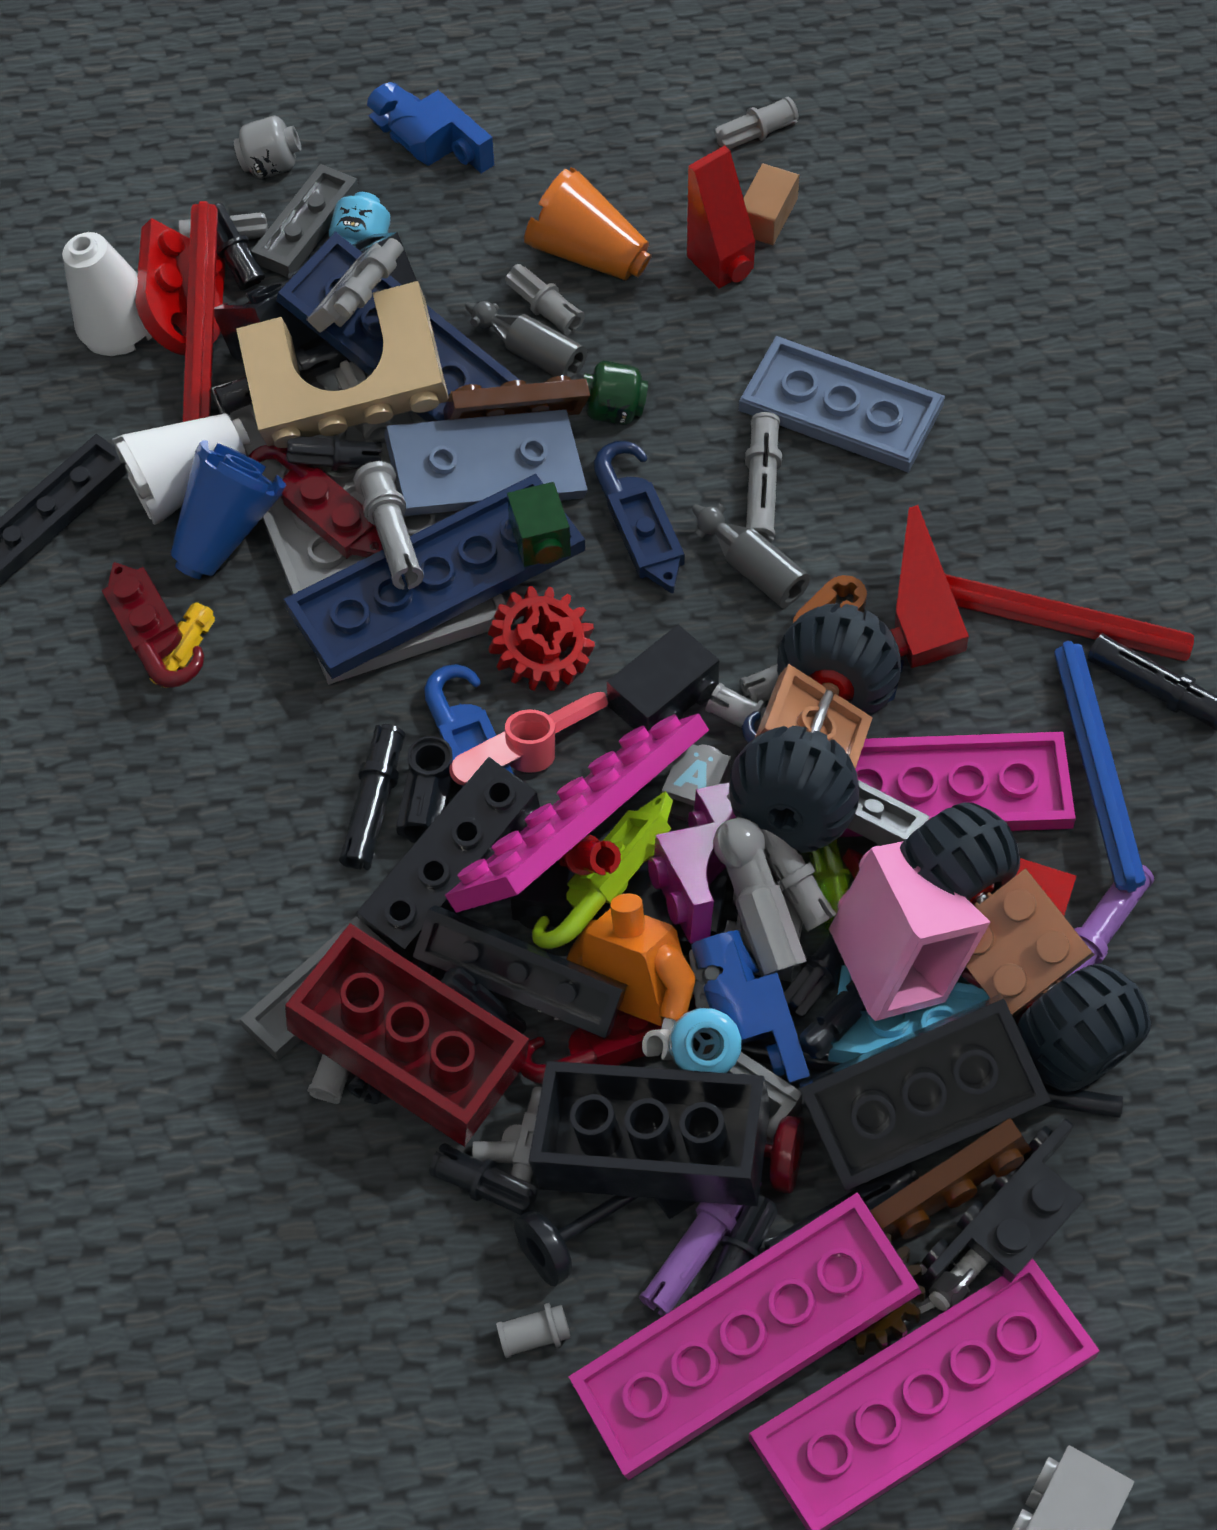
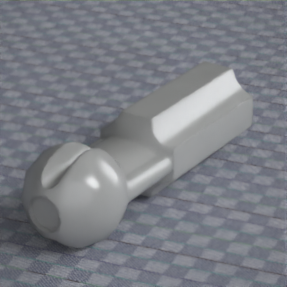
(759, 900)

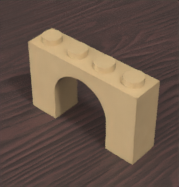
(403, 381)

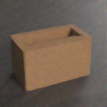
(771, 201)

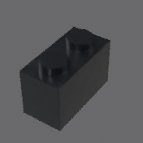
(664, 680)

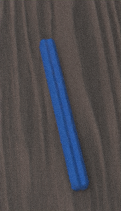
(1099, 768)

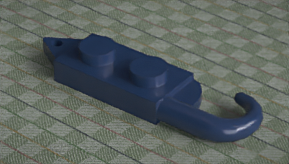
(640, 518)

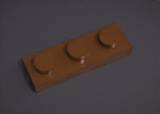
(517, 398)
(952, 1181)

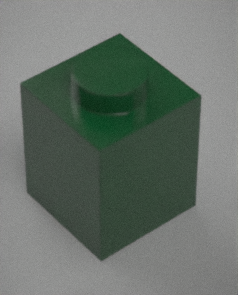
(539, 524)

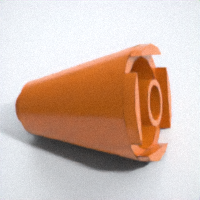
(586, 229)

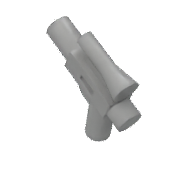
(514, 1144)

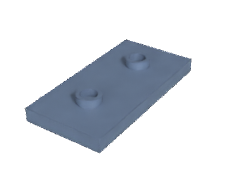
(842, 403)
(469, 459)

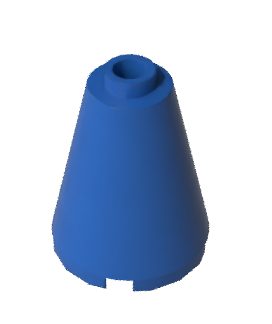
(220, 507)

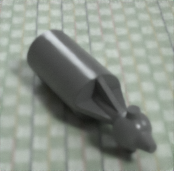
(531, 340)
(754, 557)

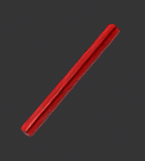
(200, 311)
(1070, 618)

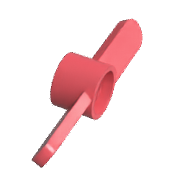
(527, 739)

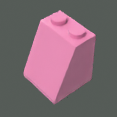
(903, 935)

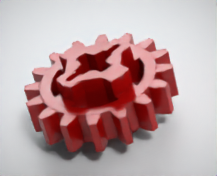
(538, 654)

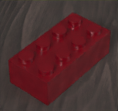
(406, 1034)

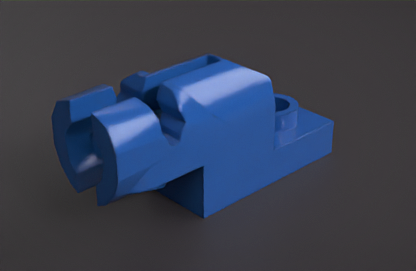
(430, 127)

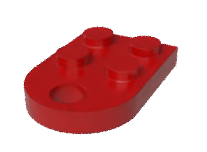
(164, 284)

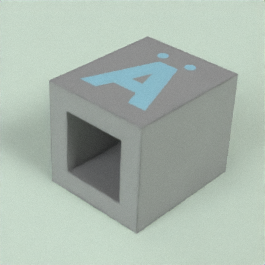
(695, 769)

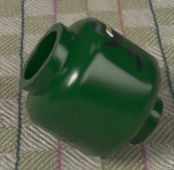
(615, 393)

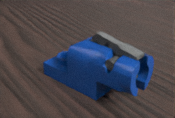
(757, 1006)

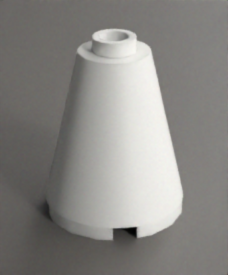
(102, 295)
(163, 457)

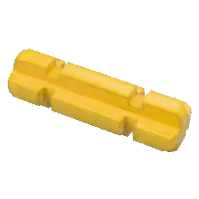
(198, 621)

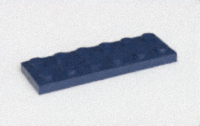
(361, 334)
(462, 563)

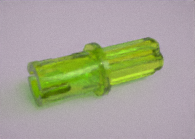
(830, 875)

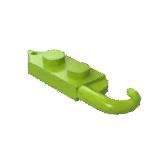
(588, 893)

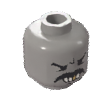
(267, 147)

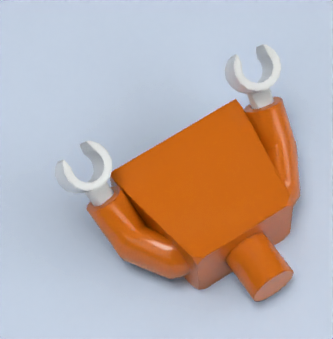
(645, 958)

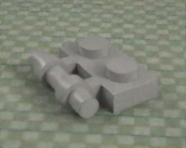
(356, 285)

